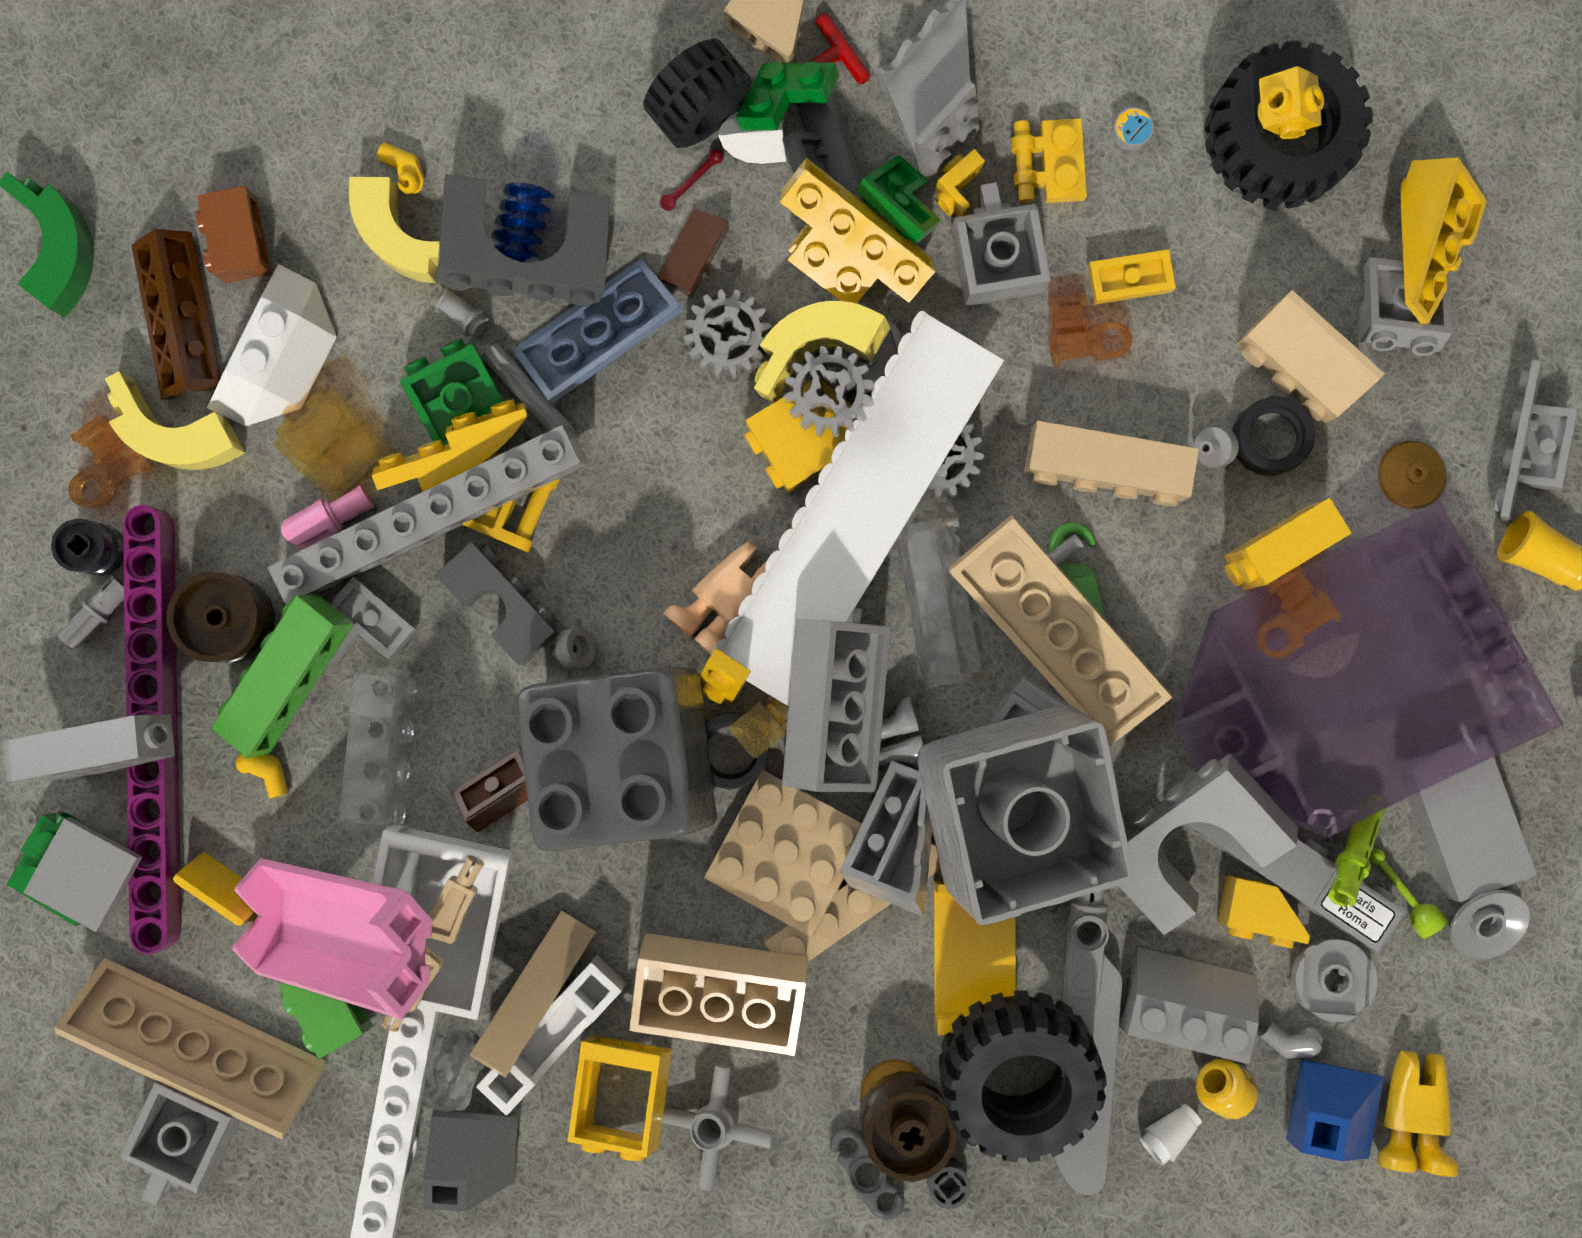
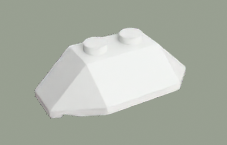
(276, 352)

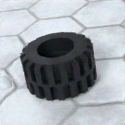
(697, 93)

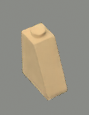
(767, 25)

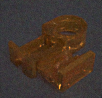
(1075, 339)
(112, 460)
(1304, 611)

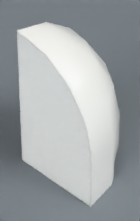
(752, 145)

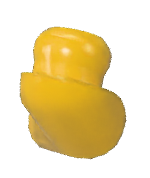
(407, 167)
(268, 768)

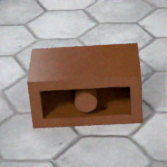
(233, 234)

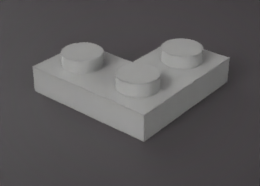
(372, 620)

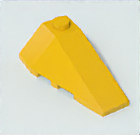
(1438, 217)

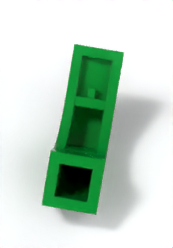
(67, 246)

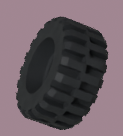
(1260, 168)
(1029, 1122)

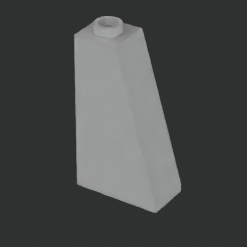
(89, 749)

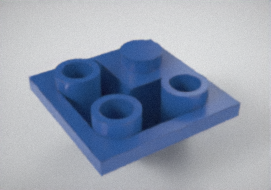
(1334, 1111)

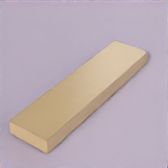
(532, 994)

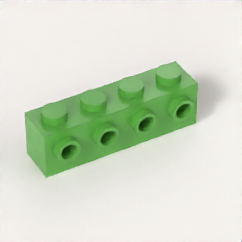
(282, 675)

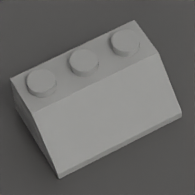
(1191, 1005)

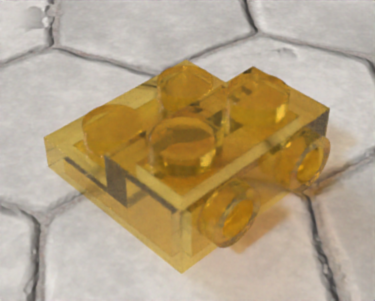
(331, 444)

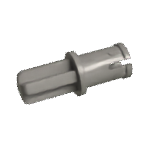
(93, 613)

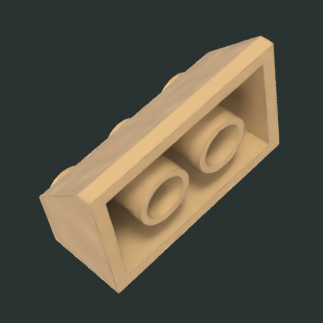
(1309, 358)

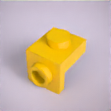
(957, 175)

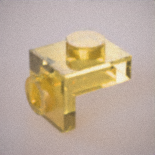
(759, 728)

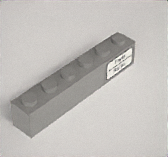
(1307, 879)

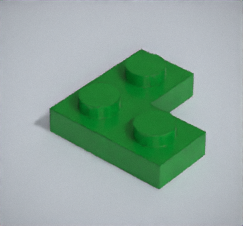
(783, 84)
(892, 193)

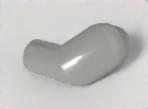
(1292, 1046)

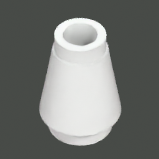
(1170, 1134)

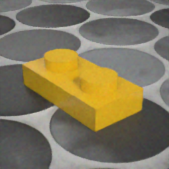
(1131, 277)
(722, 678)

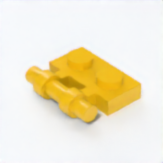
(1061, 161)

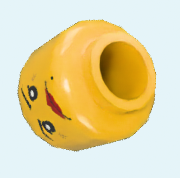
(1227, 1089)

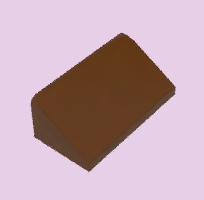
(693, 251)
(492, 792)

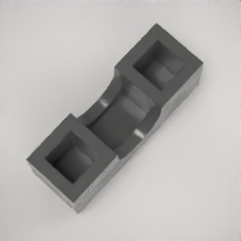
(476, 574)

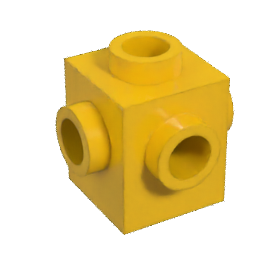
(1290, 102)

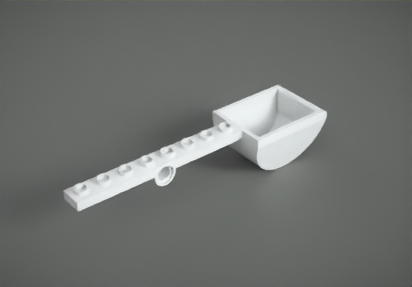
(422, 866)

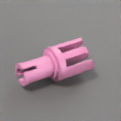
(325, 518)

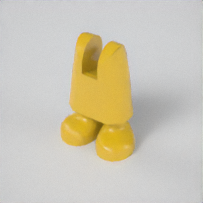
(1418, 1110)

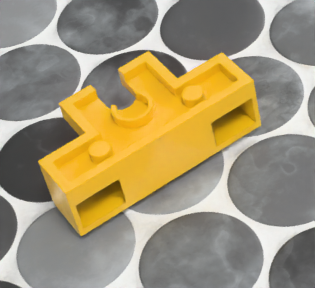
(848, 242)

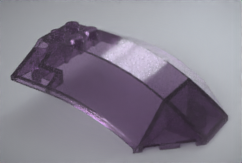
(1372, 705)

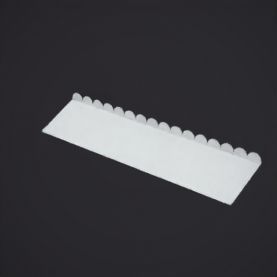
(861, 498)

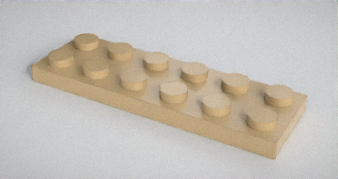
(1059, 629)
(191, 1047)

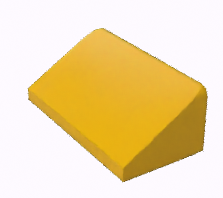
(215, 887)

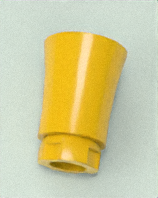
(1542, 550)

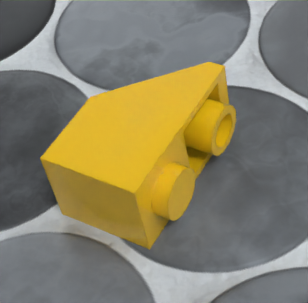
(1259, 908)

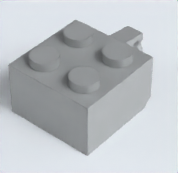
(999, 250)
(177, 1142)

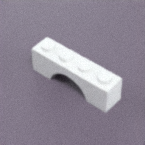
(564, 1021)

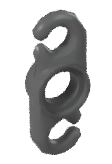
(868, 1192)

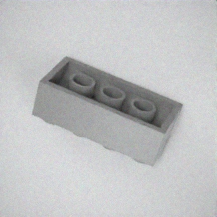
(836, 706)

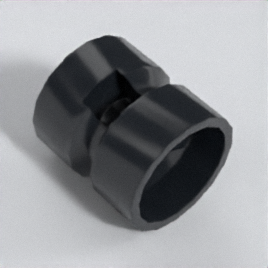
(88, 547)

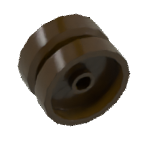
(196, 614)
(907, 1126)

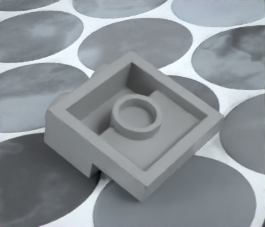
(1387, 319)

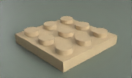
(785, 854)

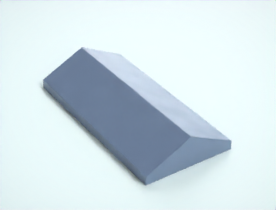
(597, 334)

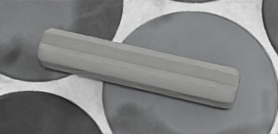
(523, 388)

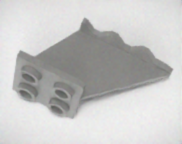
(934, 88)

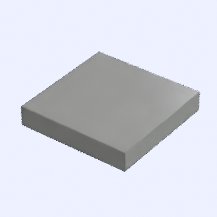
(82, 874)

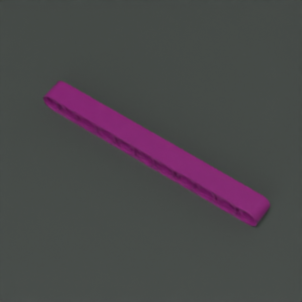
(140, 785)

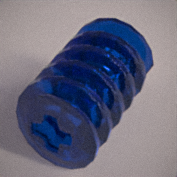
(520, 220)

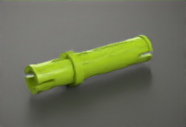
(1353, 863)

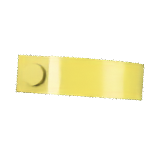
(375, 215)
(812, 326)
(191, 447)

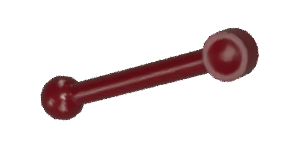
(668, 201)

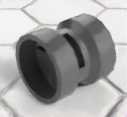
(947, 1177)

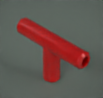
(840, 50)

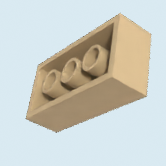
(718, 994)

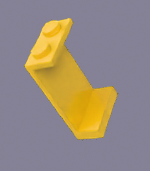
(968, 960)

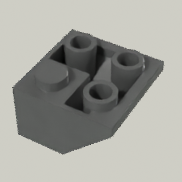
(468, 1159)

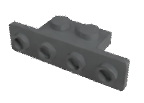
(824, 144)

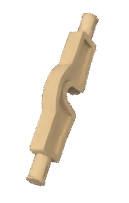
(446, 921)

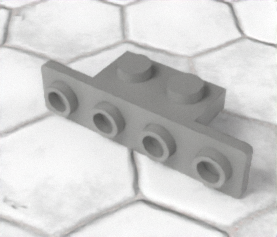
(1540, 445)

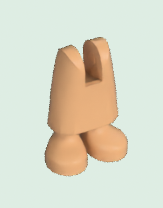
(718, 591)

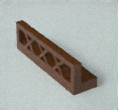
(178, 311)

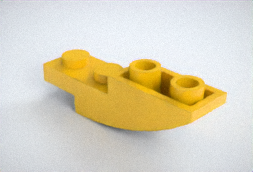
(470, 444)

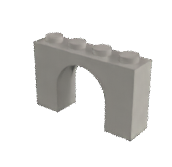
(1218, 796)

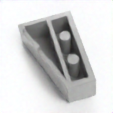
(894, 843)

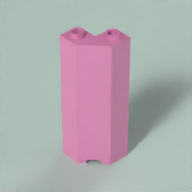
(335, 936)

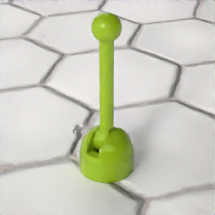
(1424, 918)

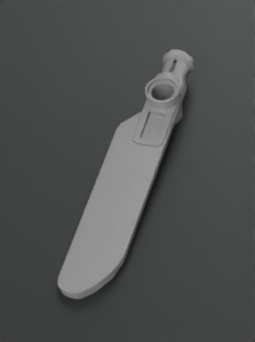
(1094, 993)

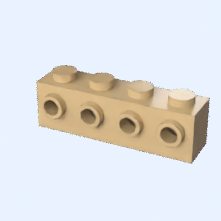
(1110, 462)

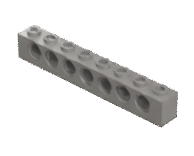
(429, 514)

